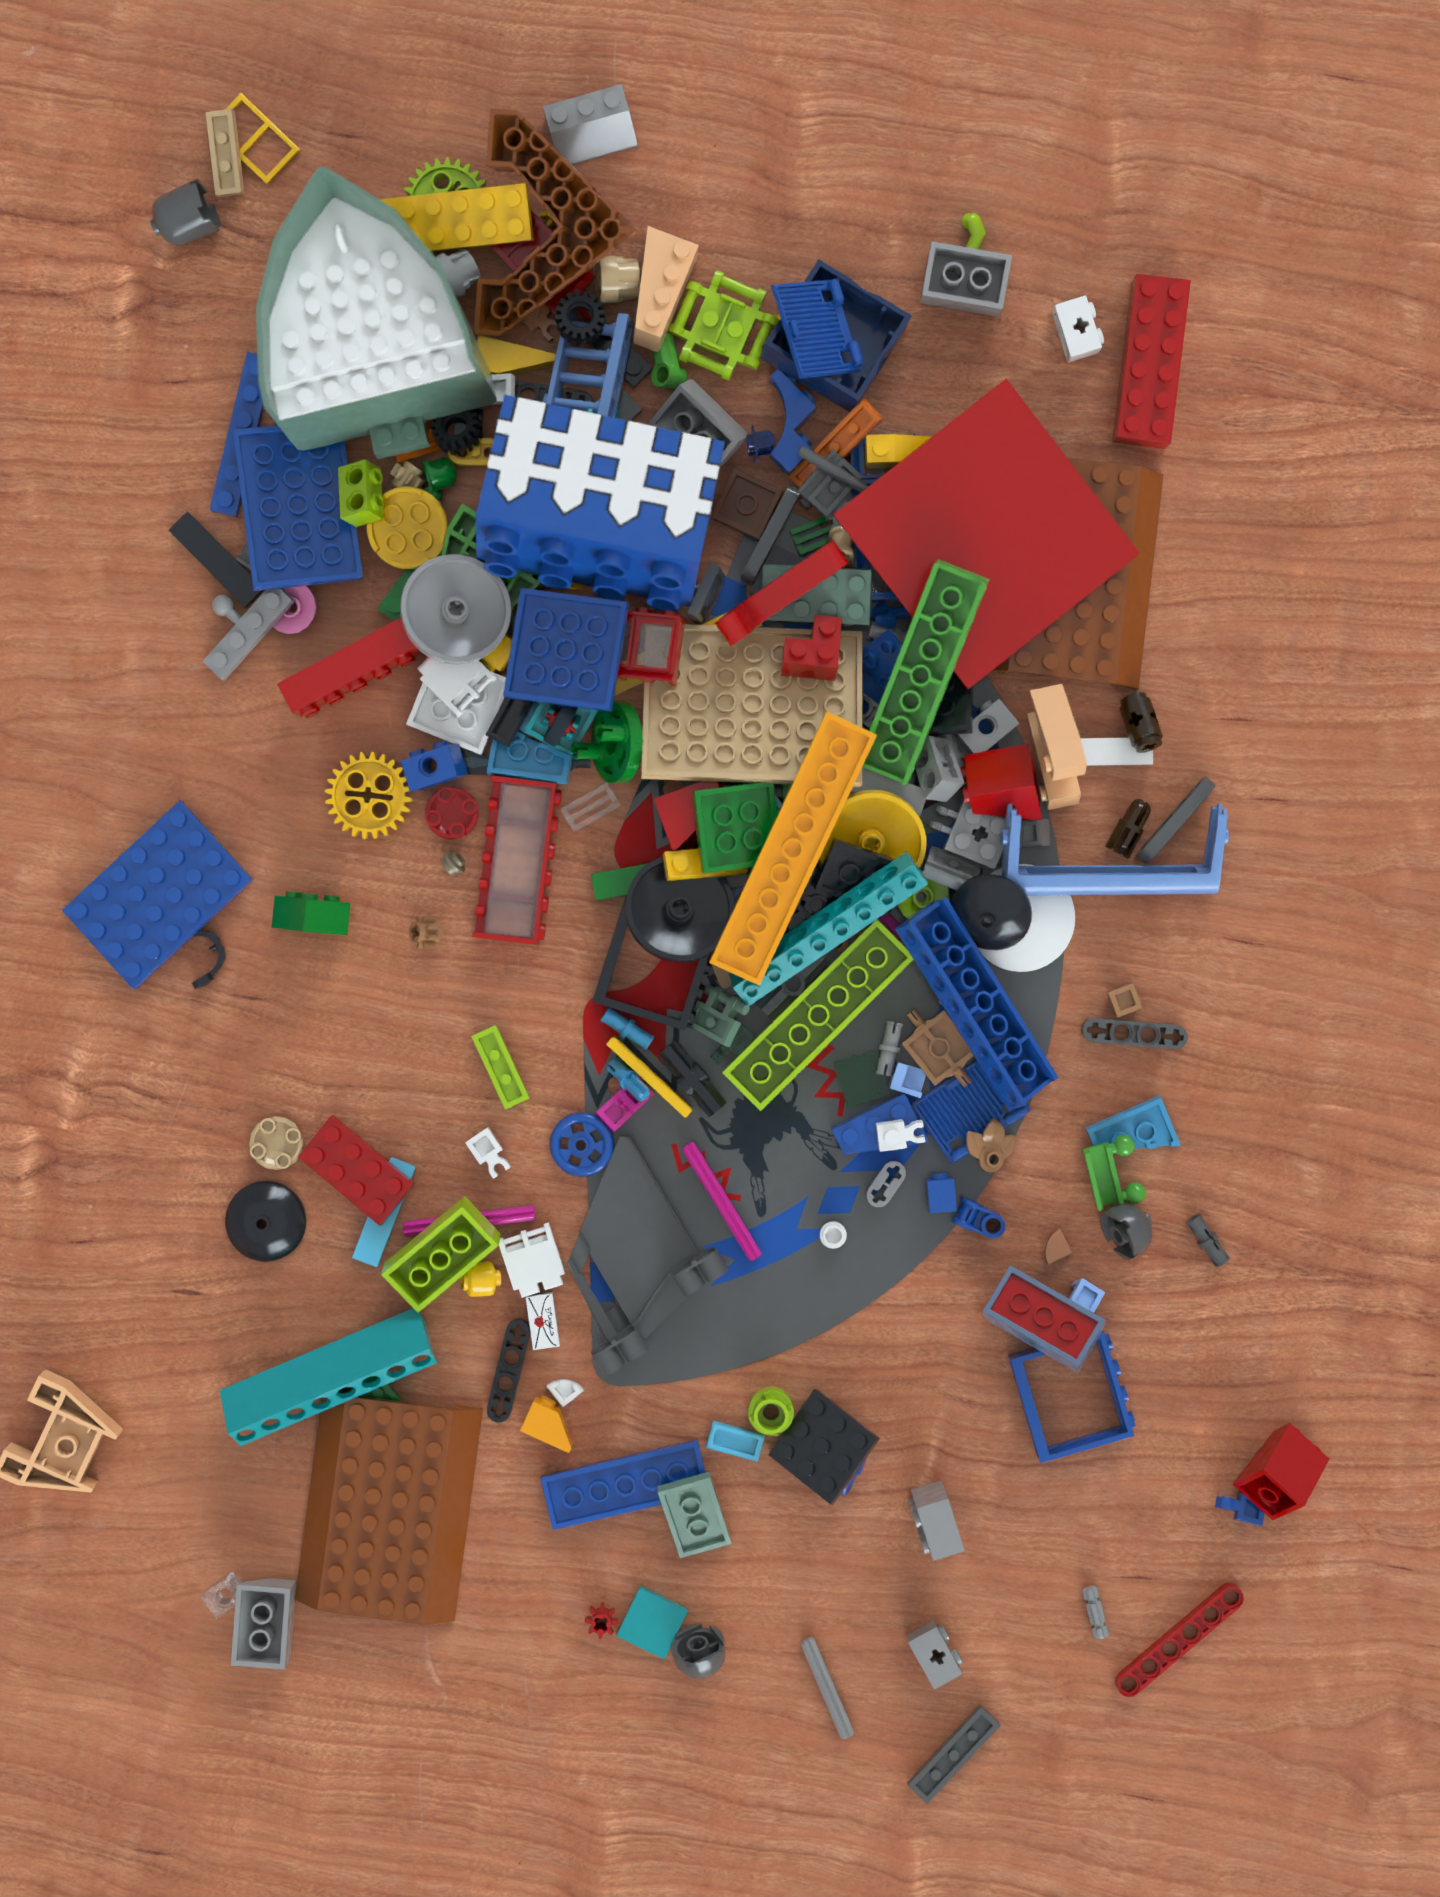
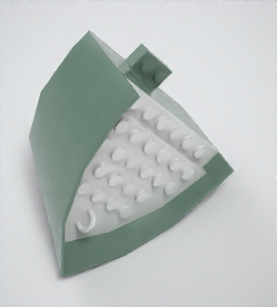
(361, 327)

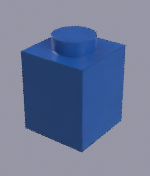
(940, 1193)

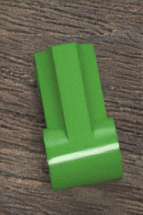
(666, 369)

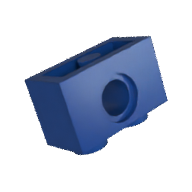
(448, 761)

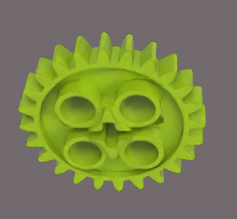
(454, 174)

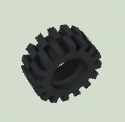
(582, 301)
(460, 441)

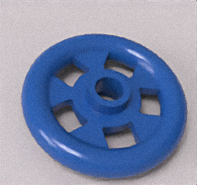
(564, 1129)

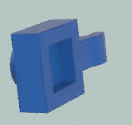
(1244, 1509)

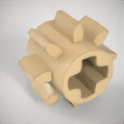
(407, 475)

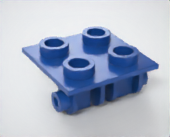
(881, 656)

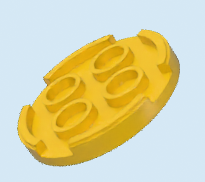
(410, 529)

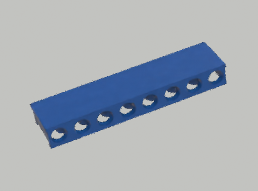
(976, 1003)

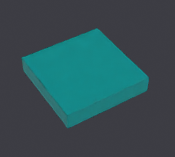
(652, 1622)

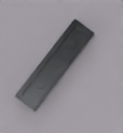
(215, 558)

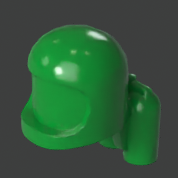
(438, 475)

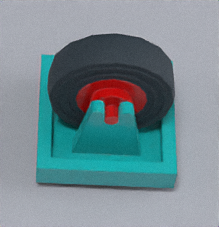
(560, 725)

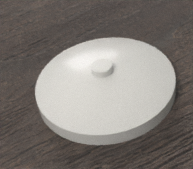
(1046, 939)

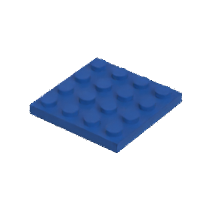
(566, 649)

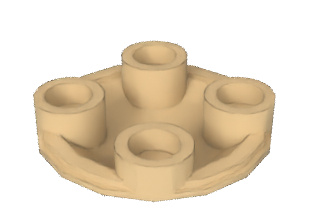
(276, 1143)

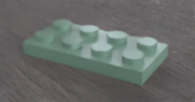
(840, 595)

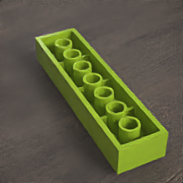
(818, 1014)

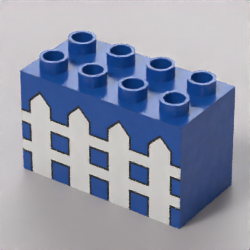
(596, 503)

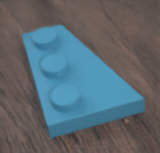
(529, 761)
(1145, 1123)

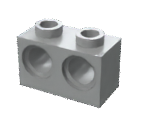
(938, 770)

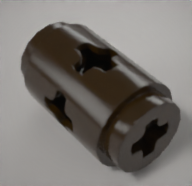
(1141, 722)

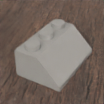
(591, 125)
(696, 413)
(263, 1623)

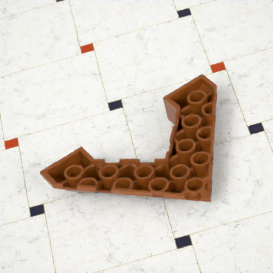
(585, 220)

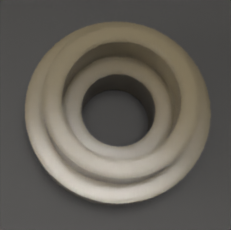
(453, 863)

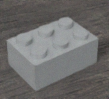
(965, 279)
(935, 1521)

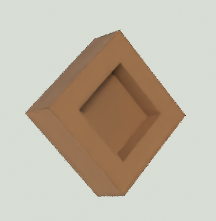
(1124, 1000)

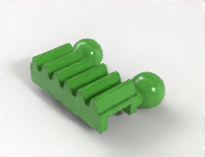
(1104, 1176)

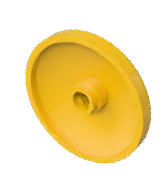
(880, 824)

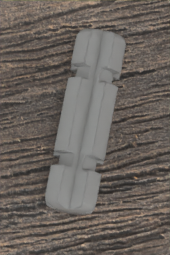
(1095, 1612)

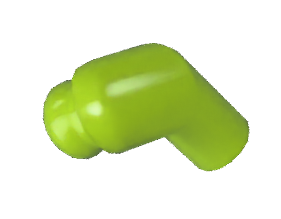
(976, 229)

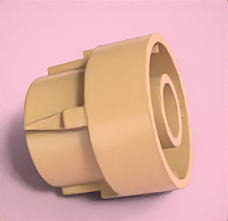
(617, 279)

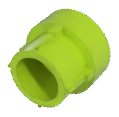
(770, 1425)

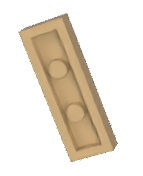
(225, 153)

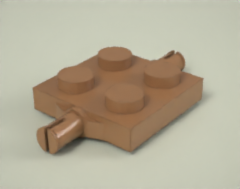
(938, 1048)

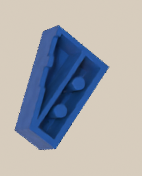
(859, 1131)

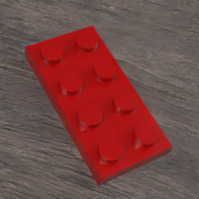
(356, 1170)

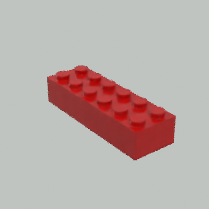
(1151, 361)
(348, 670)

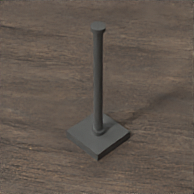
(706, 594)

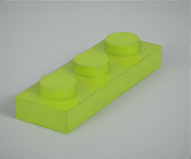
(500, 1067)

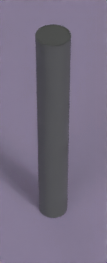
(831, 469)

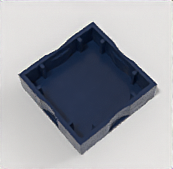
(871, 322)

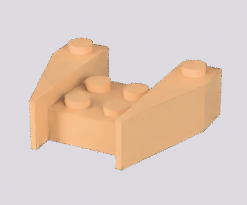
(1056, 747)
(65, 1442)

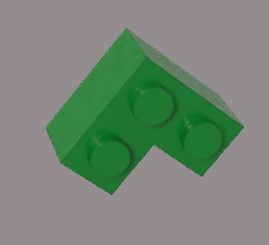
(308, 914)

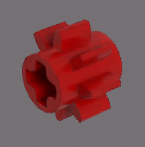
(601, 1628)

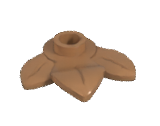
(990, 1142)

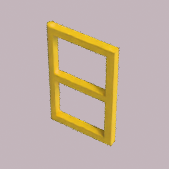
(257, 135)

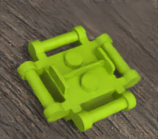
(722, 325)

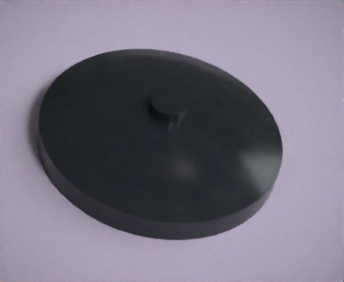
(677, 917)

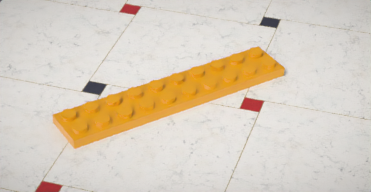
(792, 848)

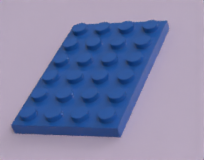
(294, 511)
(157, 895)

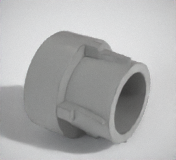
(460, 270)

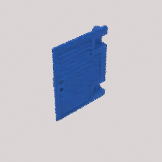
(816, 328)
(955, 1110)

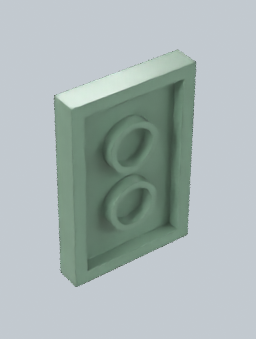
(694, 1514)

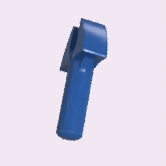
(887, 616)

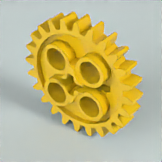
(366, 819)

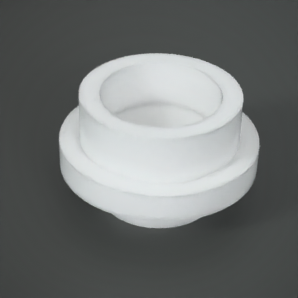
(833, 1234)

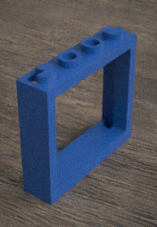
(1119, 1396)

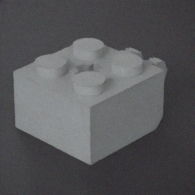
(960, 838)

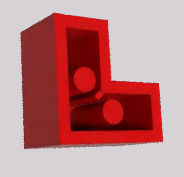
(814, 657)

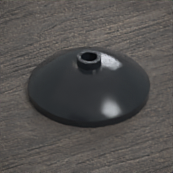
(998, 900)
(283, 1215)

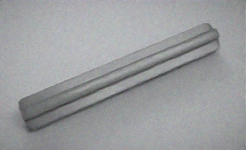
(827, 1688)

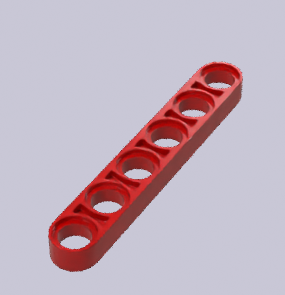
(1182, 1643)

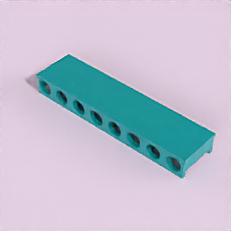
(324, 1374)

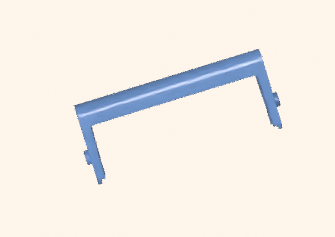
(1116, 879)

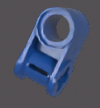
(974, 1218)

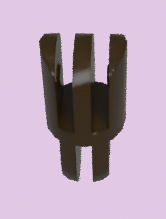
(1129, 829)

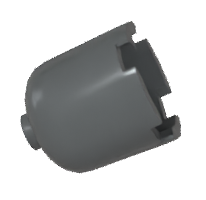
(184, 214)

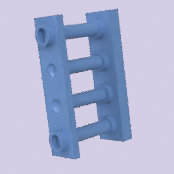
(609, 383)

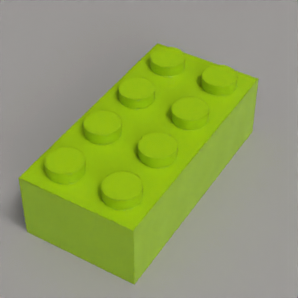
(441, 1254)

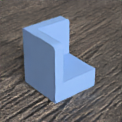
(907, 1079)
(1086, 1294)

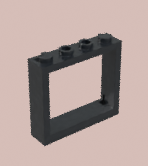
(695, 992)

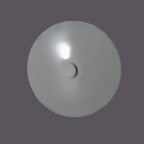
(455, 609)

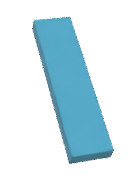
(375, 1237)

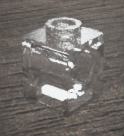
(215, 1601)

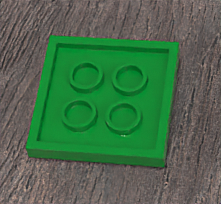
(733, 824)

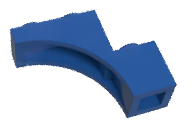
(798, 409)

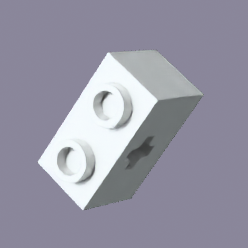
(1074, 343)

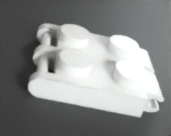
(455, 681)
(533, 1261)

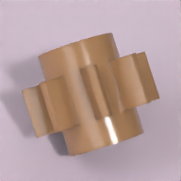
(425, 932)

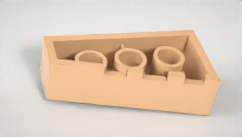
(663, 280)

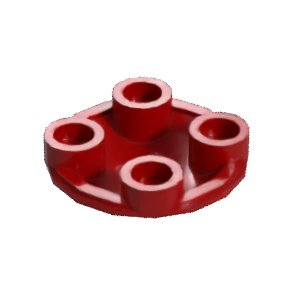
(451, 812)

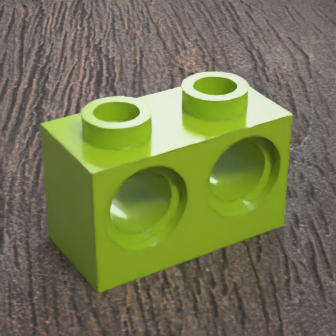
(360, 493)

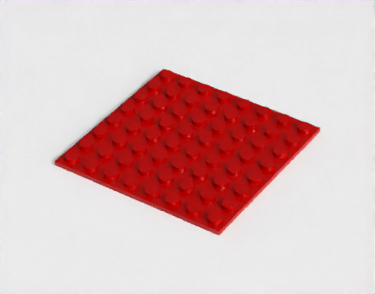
(999, 504)

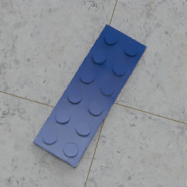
(617, 1484)

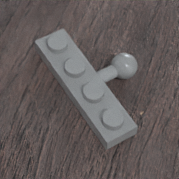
(247, 629)

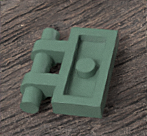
(717, 1024)

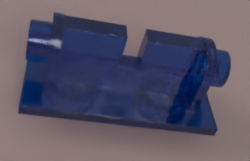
(759, 443)

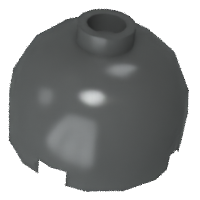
(1128, 1228)
(699, 1651)

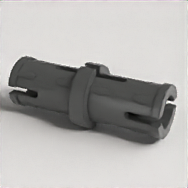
(1207, 1240)

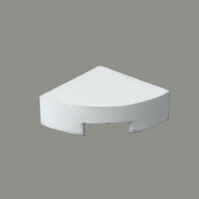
(565, 1390)

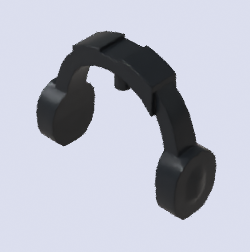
(207, 978)

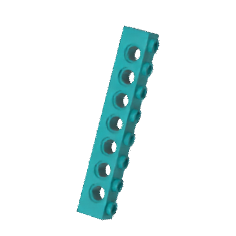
(835, 924)

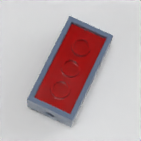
(1044, 1318)

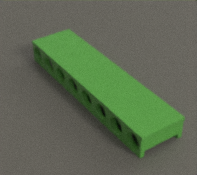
(924, 669)

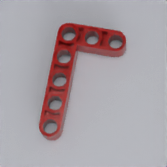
(781, 592)

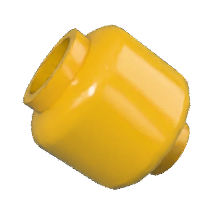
(481, 1280)

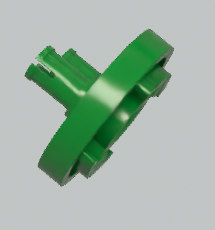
(614, 743)

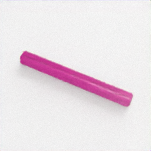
(721, 1201)
(495, 1217)

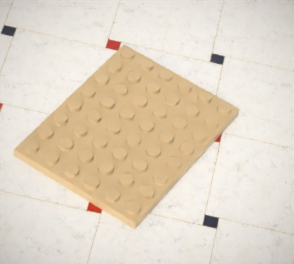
(738, 714)

